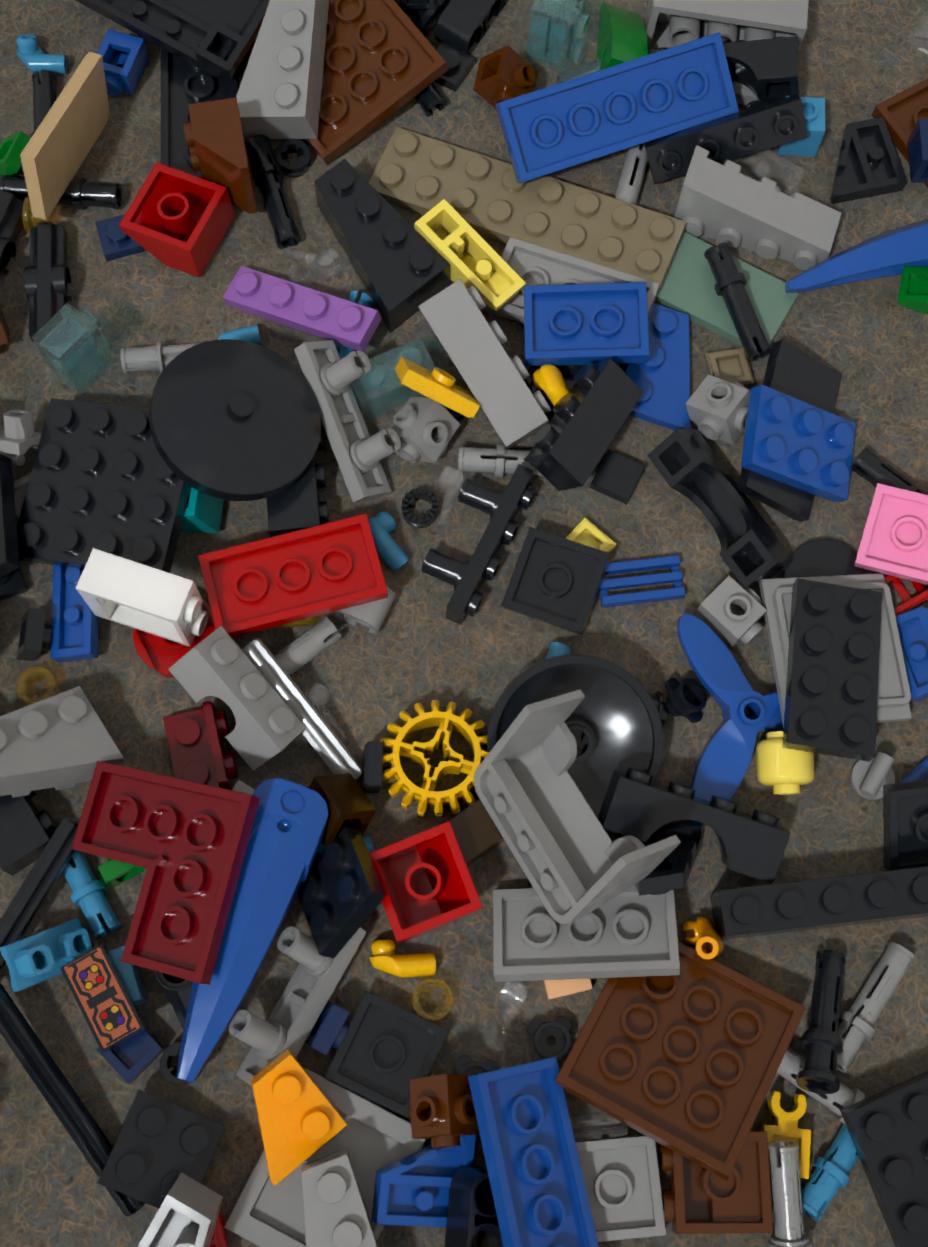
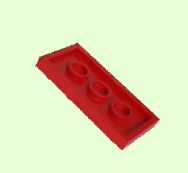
(293, 576)

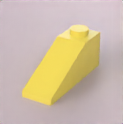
(469, 255)

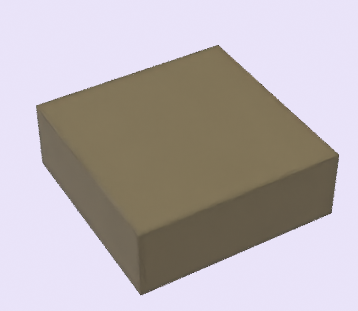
(730, 366)

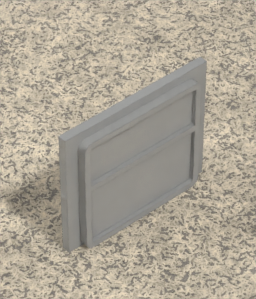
(892, 678)
(373, 1138)

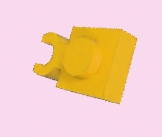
(786, 1128)

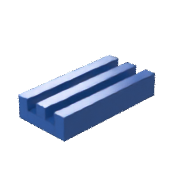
(674, 577)

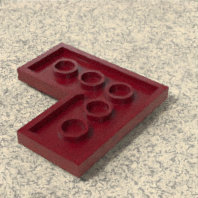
(193, 853)

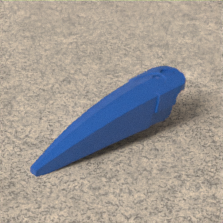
(868, 260)
(275, 863)

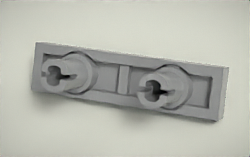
(342, 419)
(298, 1005)

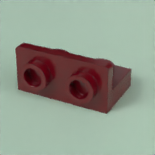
(198, 747)

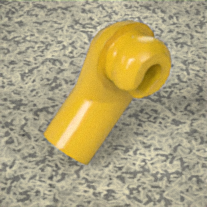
(550, 380)

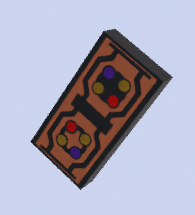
(103, 998)

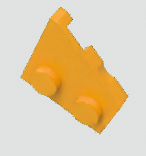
(292, 1115)

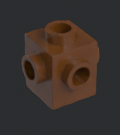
(504, 76)
(442, 1109)

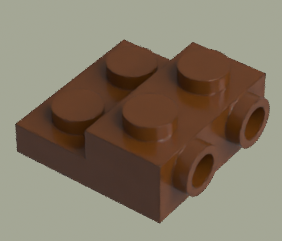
(711, 1205)

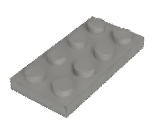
(548, 267)
(618, 939)

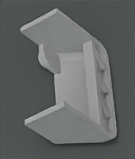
(549, 820)

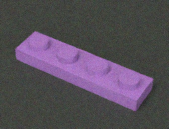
(302, 308)

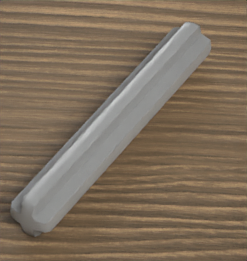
(317, 730)

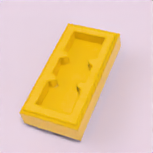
(437, 386)

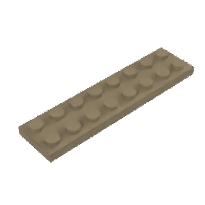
(541, 211)

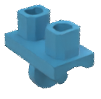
(43, 953)

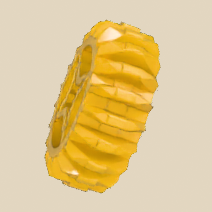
(417, 751)

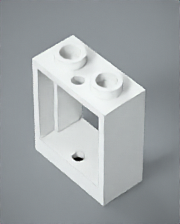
(143, 597)

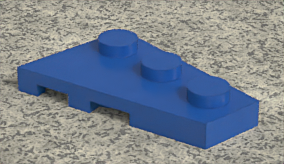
(667, 375)

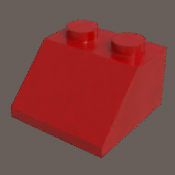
(179, 218)
(425, 882)

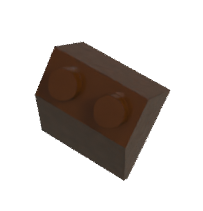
(220, 149)

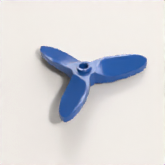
(733, 742)

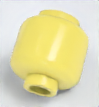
(783, 767)

